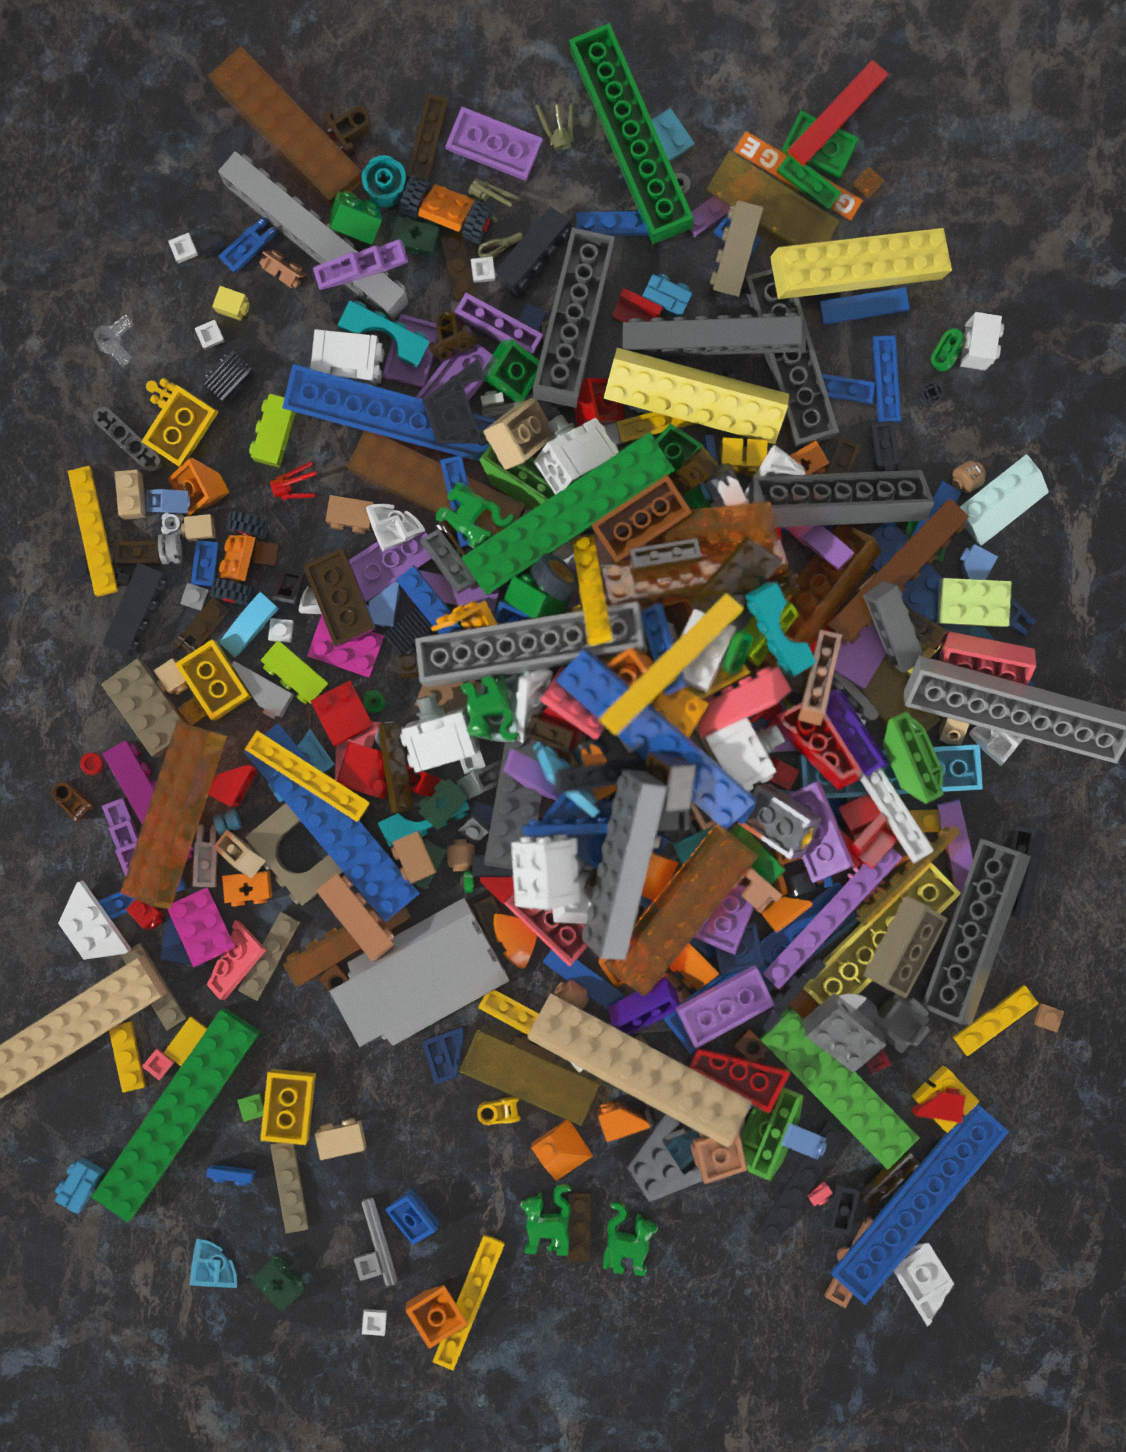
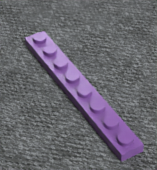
(829, 919)

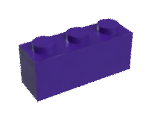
(639, 1011)

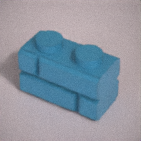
(668, 295)
(79, 1185)

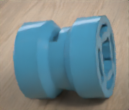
(227, 821)

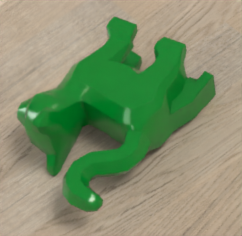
(469, 511)
(488, 705)
(547, 1225)
(628, 1245)

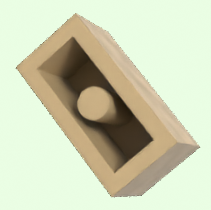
(130, 494)
(239, 854)
(340, 1139)

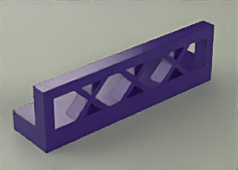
(854, 733)

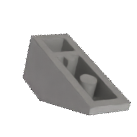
(266, 693)

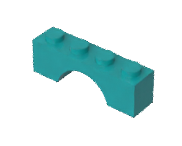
(359, 320)
(767, 605)
(399, 827)

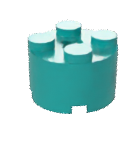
(381, 169)

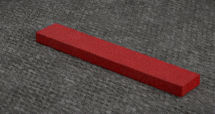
(837, 113)

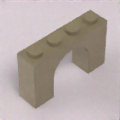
(266, 843)

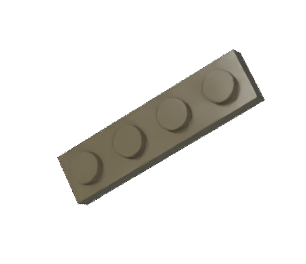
(275, 946)
(167, 1006)
(289, 1187)

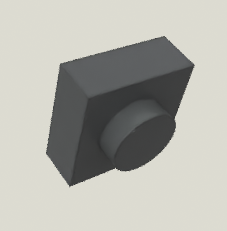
(474, 829)

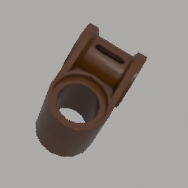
(75, 803)

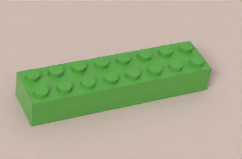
(840, 1090)

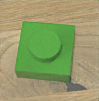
(251, 1107)

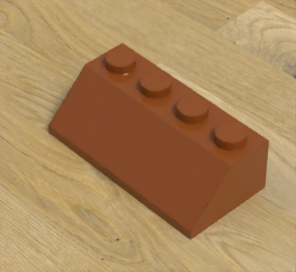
(641, 518)

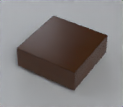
(266, 553)

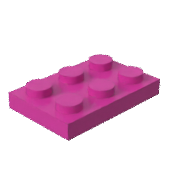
(355, 656)
(200, 927)

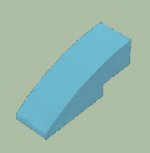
(248, 624)

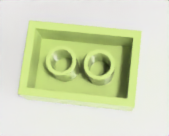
(973, 602)

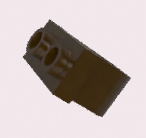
(346, 129)
(452, 337)
(694, 471)

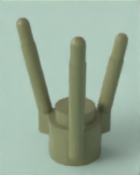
(561, 138)
(482, 190)

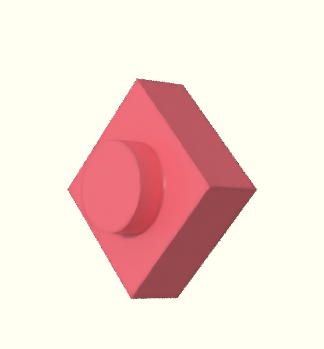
(158, 1064)
(820, 1194)

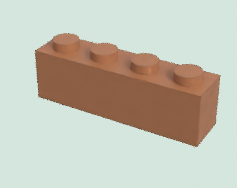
(820, 677)
(356, 917)

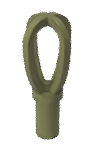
(505, 242)

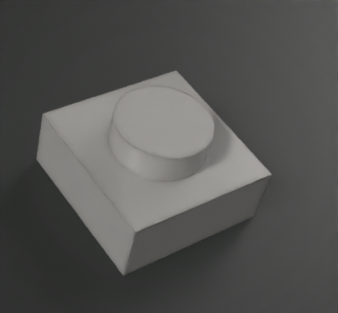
(194, 596)
(367, 1265)

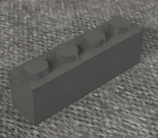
(894, 625)

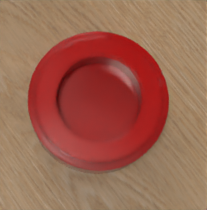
(92, 763)

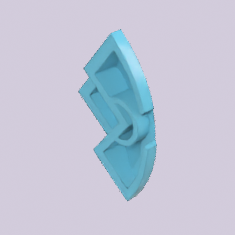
(211, 1267)

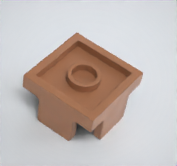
(758, 891)
(717, 1160)

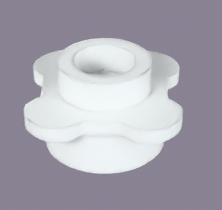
(166, 522)

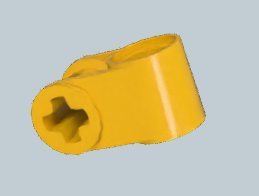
(501, 1111)

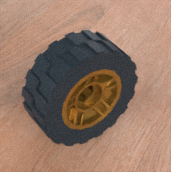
(555, 577)

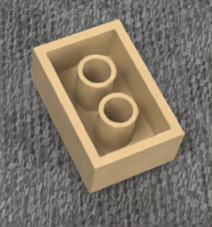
(518, 433)

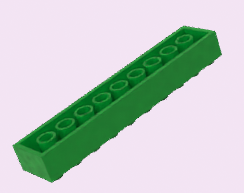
(631, 134)
(567, 514)
(176, 1114)

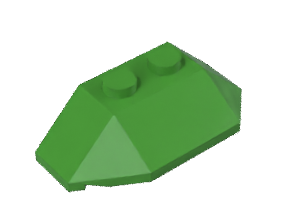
(519, 482)
(913, 758)
(766, 1131)

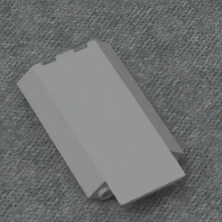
(421, 978)

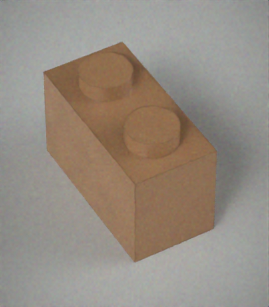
(348, 513)
(413, 857)

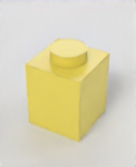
(231, 303)

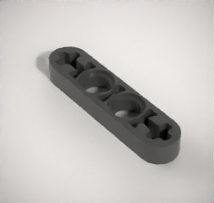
(127, 440)

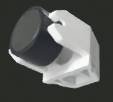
(725, 487)

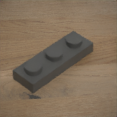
(448, 561)

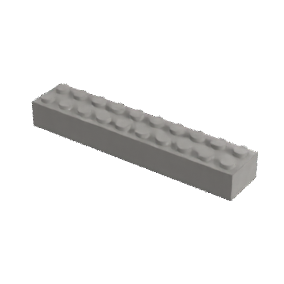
(307, 230)
(523, 646)
(1016, 709)

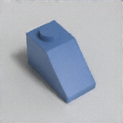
(167, 501)
(976, 563)
(384, 606)
(804, 1141)

